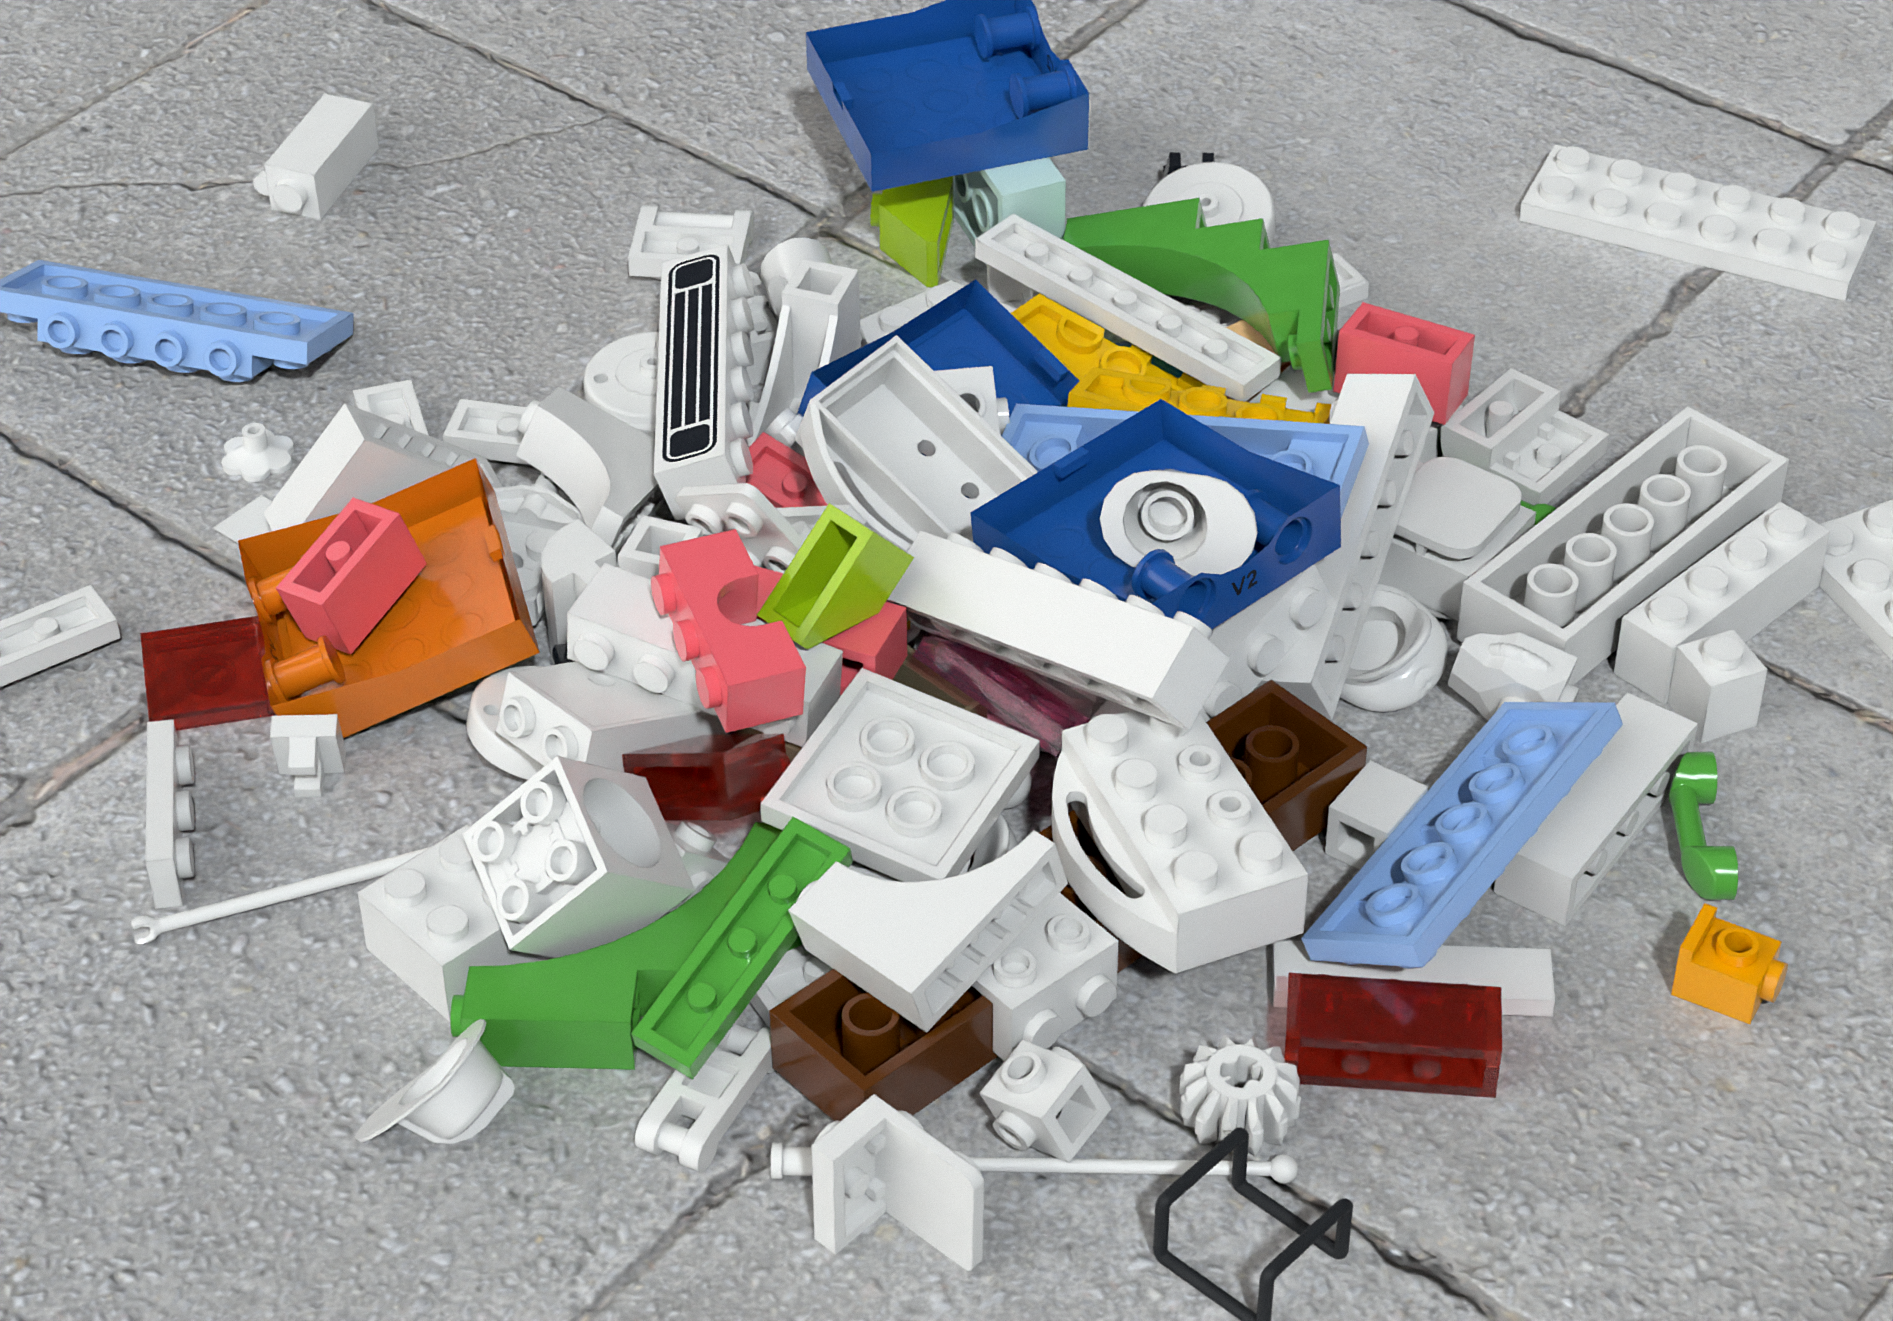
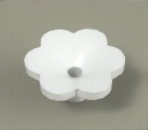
(257, 454)

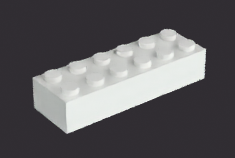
(1624, 538)

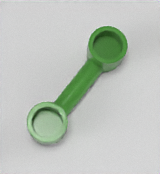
(1708, 869)

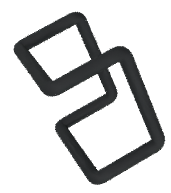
(1308, 1234)

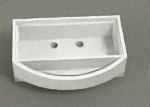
(868, 441)
(1181, 838)

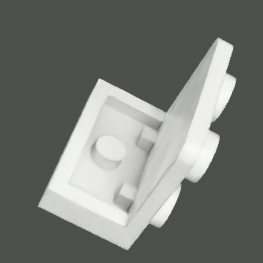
(767, 532)
(1050, 978)
(890, 1164)

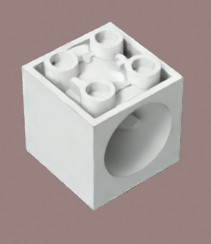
(577, 859)

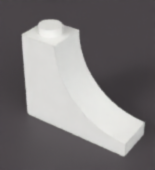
(363, 460)
(594, 460)
(926, 939)

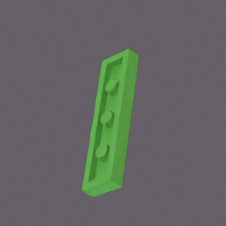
(736, 951)

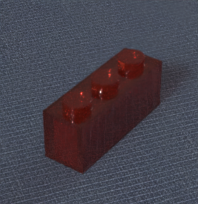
(1394, 1034)

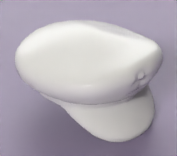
(1396, 655)

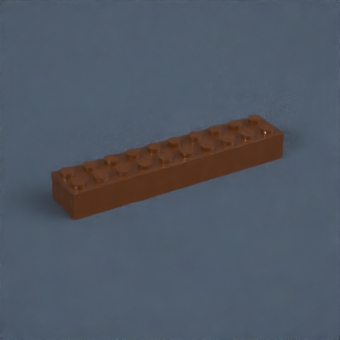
(848, 1045)

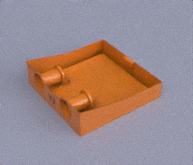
(443, 632)

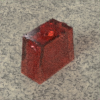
(711, 774)

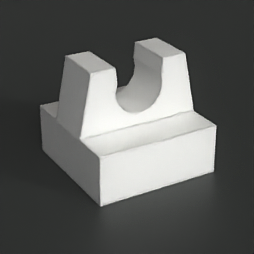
(308, 749)

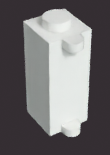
(320, 157)

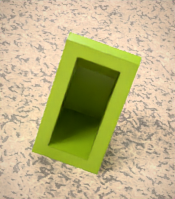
(916, 226)
(835, 579)

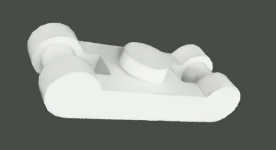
(710, 1098)

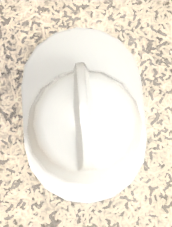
(1187, 514)
(450, 1097)

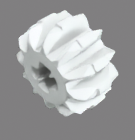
(1240, 1089)

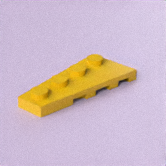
(1081, 343)
(1135, 392)

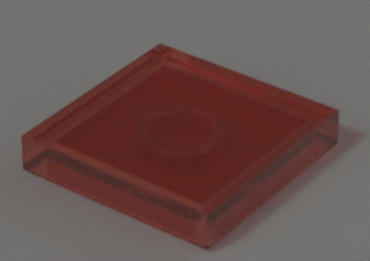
(206, 673)

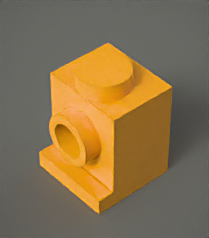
(1728, 967)

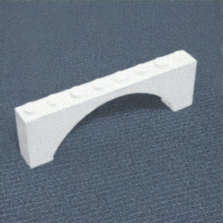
(814, 328)

